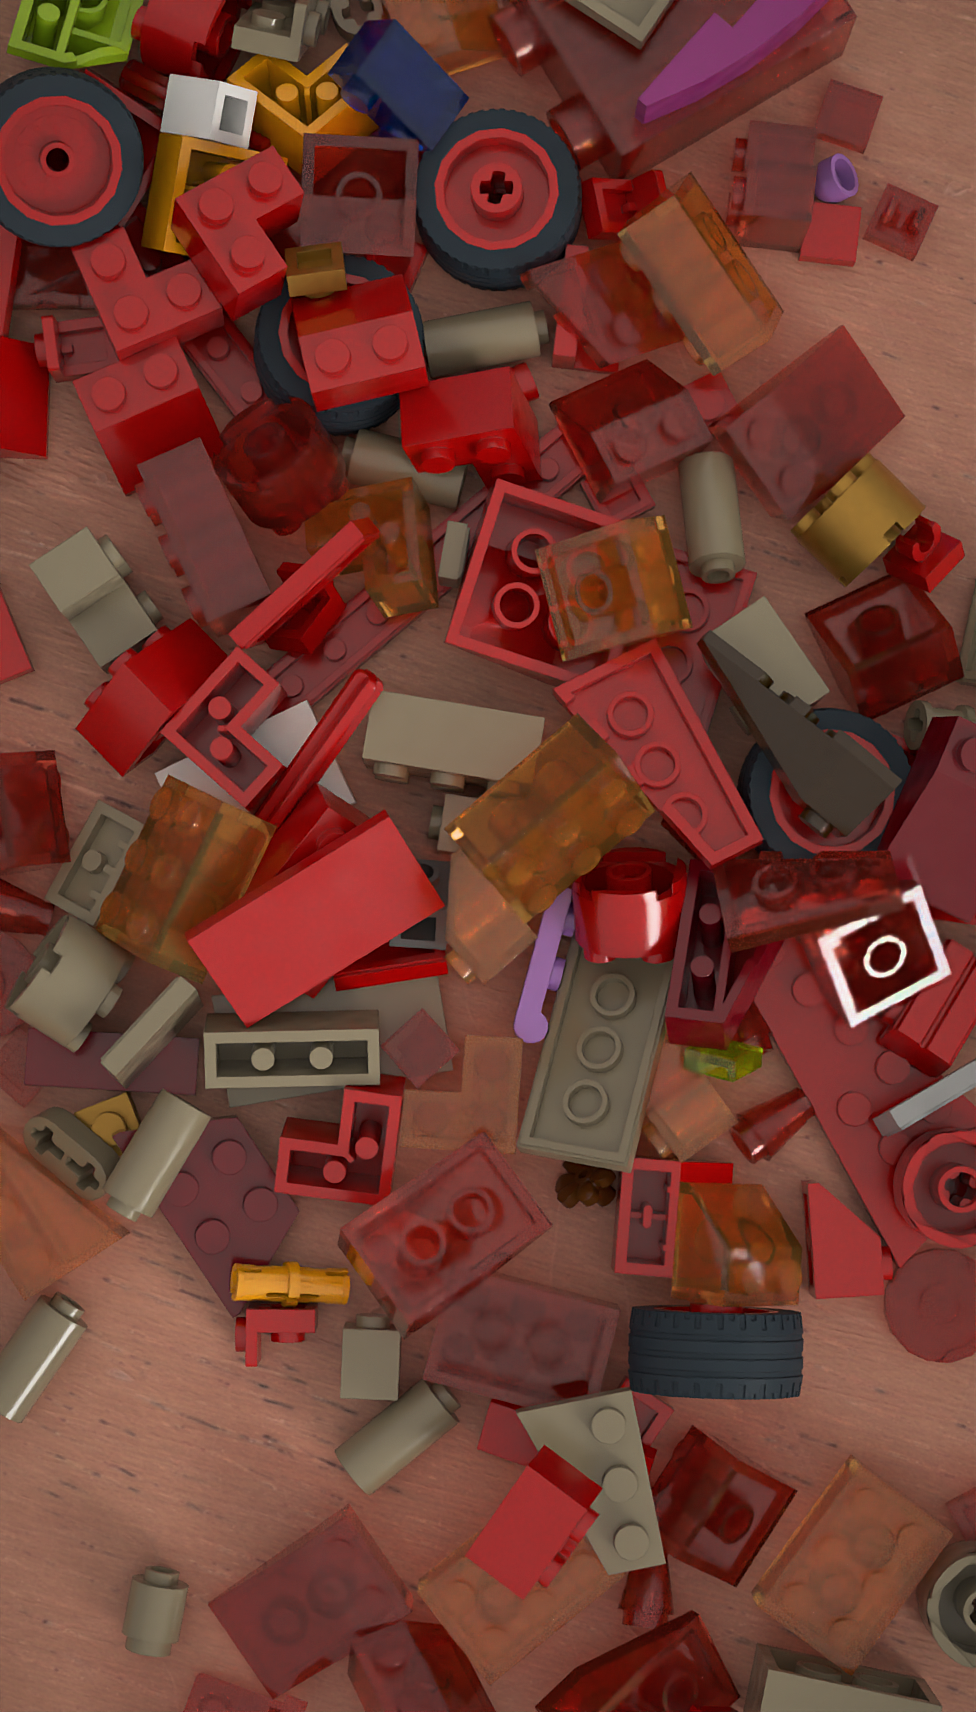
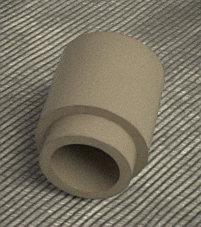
(154, 1611)

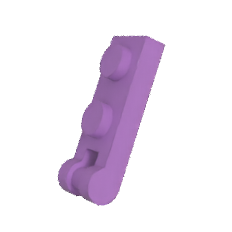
(544, 969)

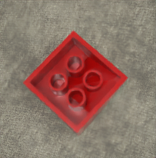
(502, 597)

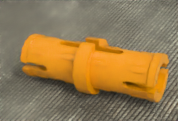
(289, 1284)

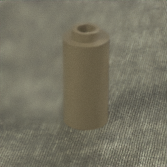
(484, 338)
(380, 459)
(711, 516)
(155, 1156)
(37, 1352)
(398, 1434)

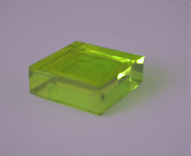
(727, 1064)

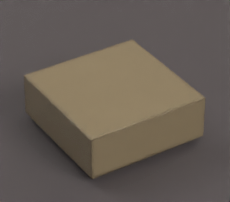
(454, 554)

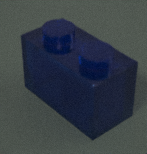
(397, 84)

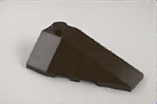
(820, 770)

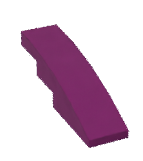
(723, 53)

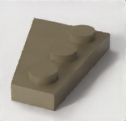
(604, 1442)

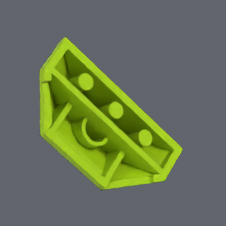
(73, 32)

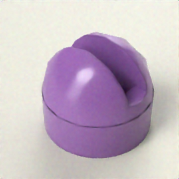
(835, 179)

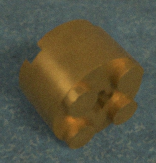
(857, 519)

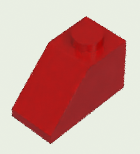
(841, 1249)

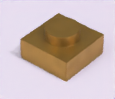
(315, 270)
(110, 1117)

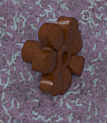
(586, 1185)

